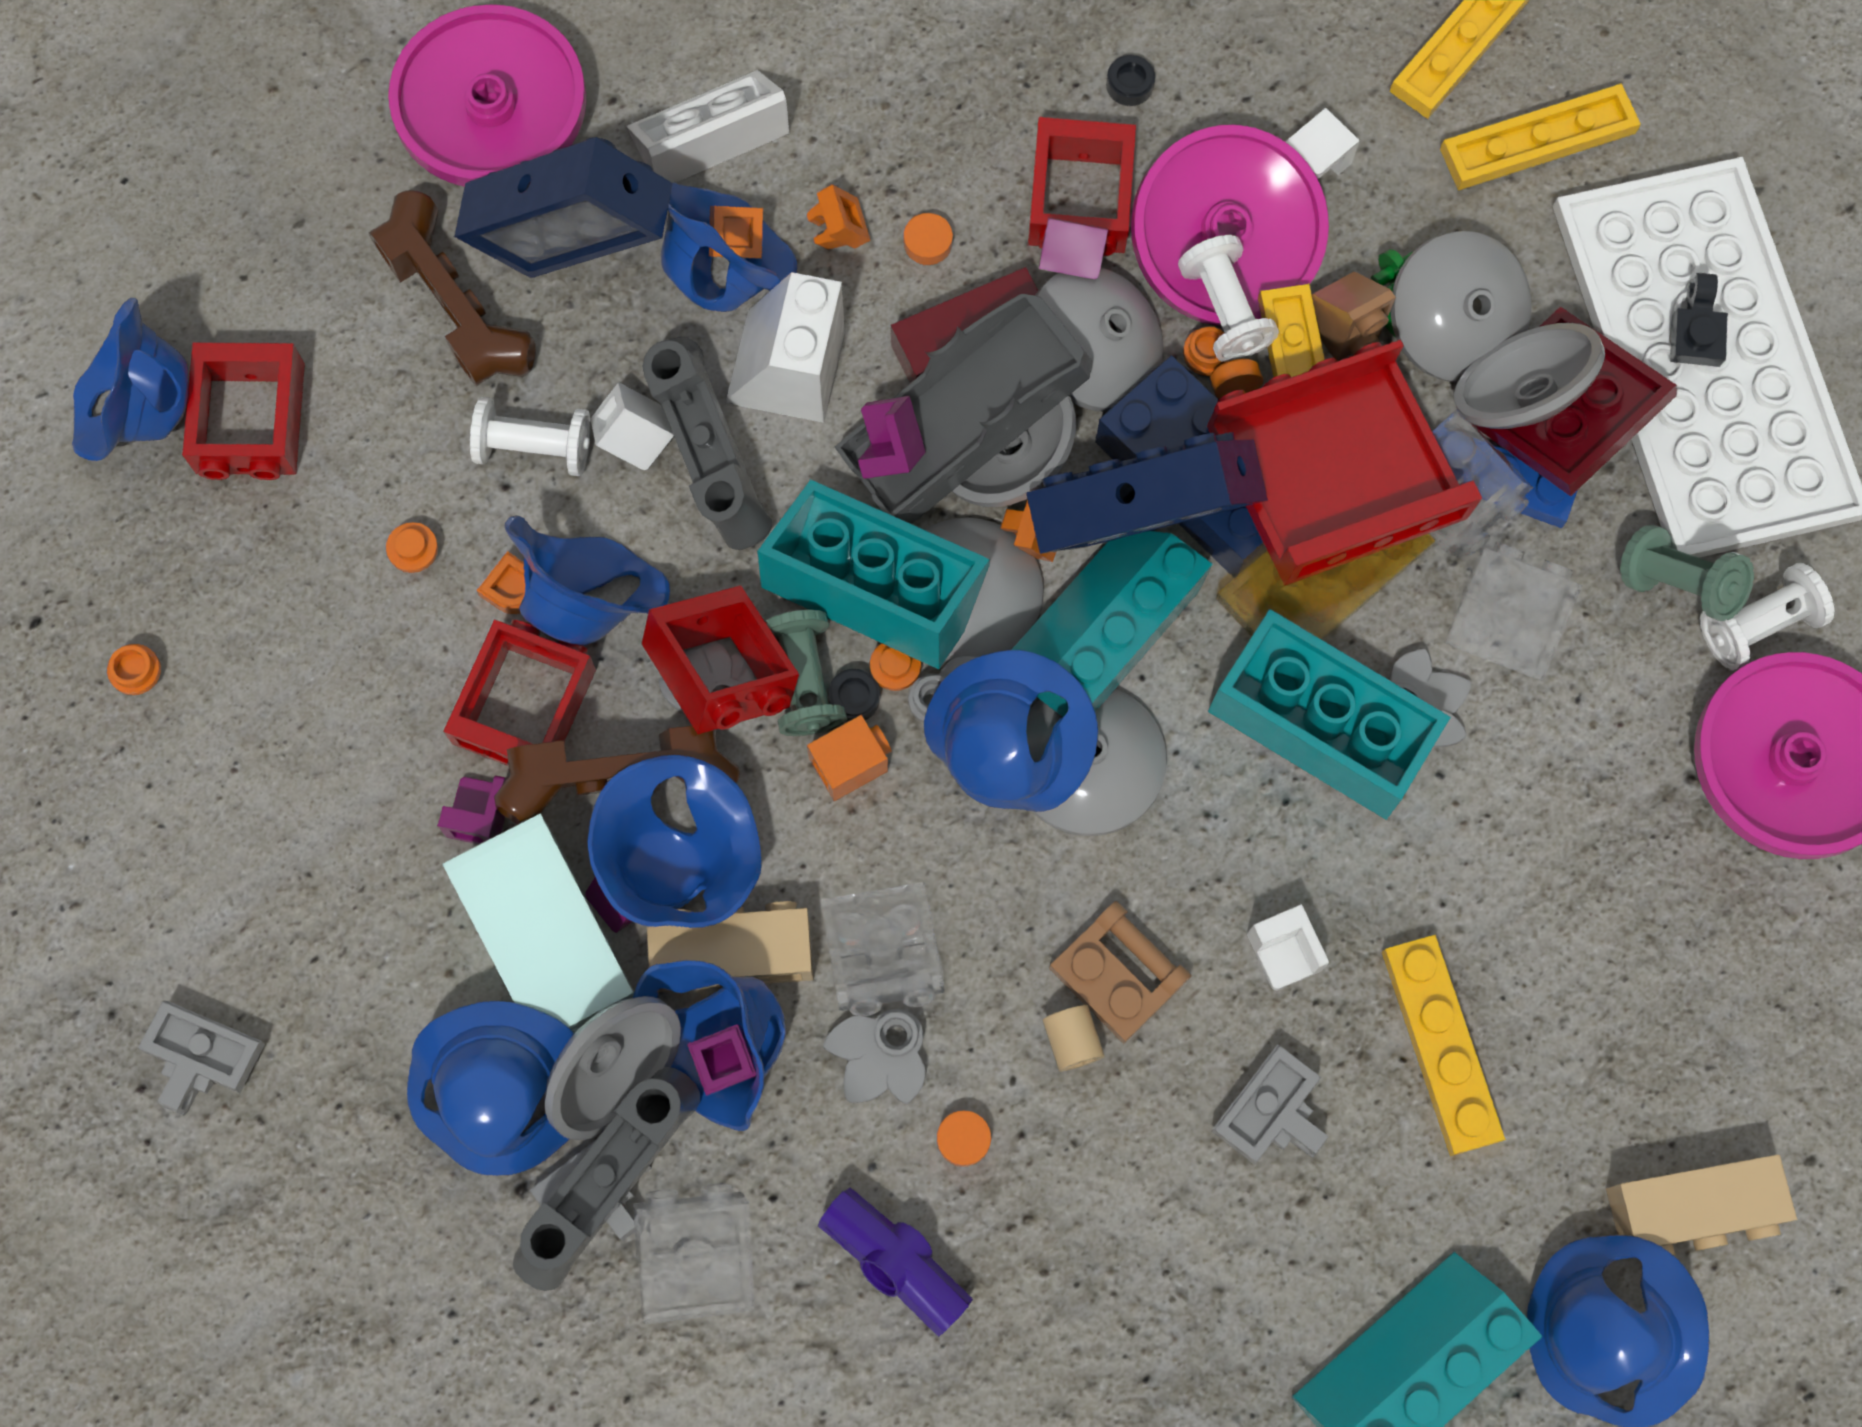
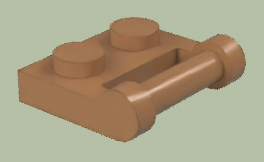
(1107, 984)

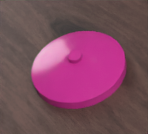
(486, 92)
(1229, 185)
(1786, 754)

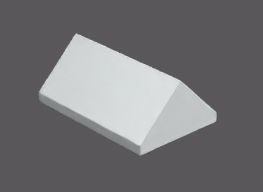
(712, 127)

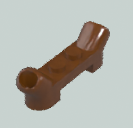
(476, 346)
(542, 770)

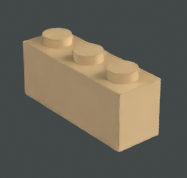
(760, 944)
(1705, 1204)

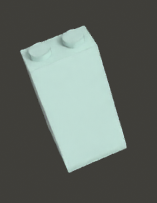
(538, 924)

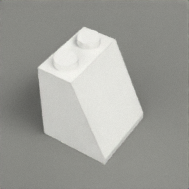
(790, 349)

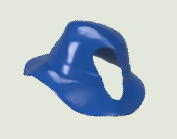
(687, 256)
(144, 383)
(565, 569)
(981, 731)
(655, 868)
(740, 1002)
(487, 1079)
(1601, 1343)

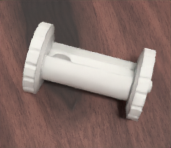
(1213, 264)
(529, 436)
(1809, 602)

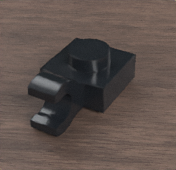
(1698, 331)

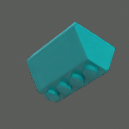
(873, 573)
(1116, 611)
(1328, 714)
(1422, 1355)

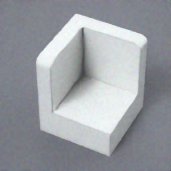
(1325, 144)
(631, 427)
(1287, 948)

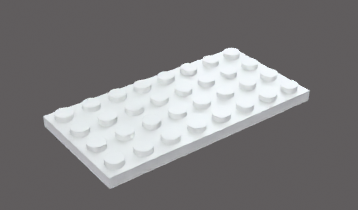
(1744, 444)

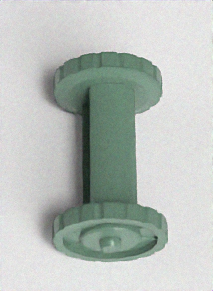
(1721, 584)
(796, 636)

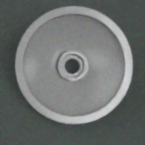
(1436, 300)
(1118, 357)
(1530, 376)
(1042, 454)
(1009, 594)
(1121, 779)
(607, 1061)

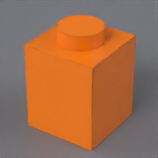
(849, 756)

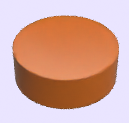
(928, 238)
(1236, 375)
(963, 1138)

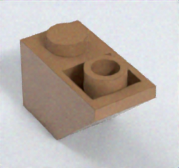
(1351, 313)

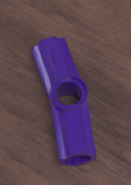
(895, 1260)

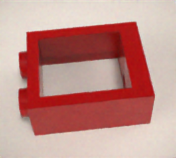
(1084, 143)
(244, 363)
(723, 615)
(523, 639)

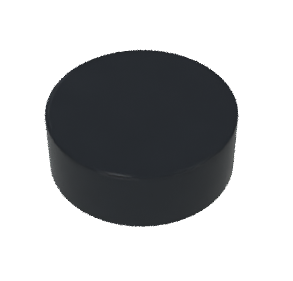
(1130, 80)
(856, 692)

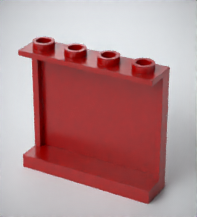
(1343, 462)

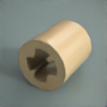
(1073, 1038)

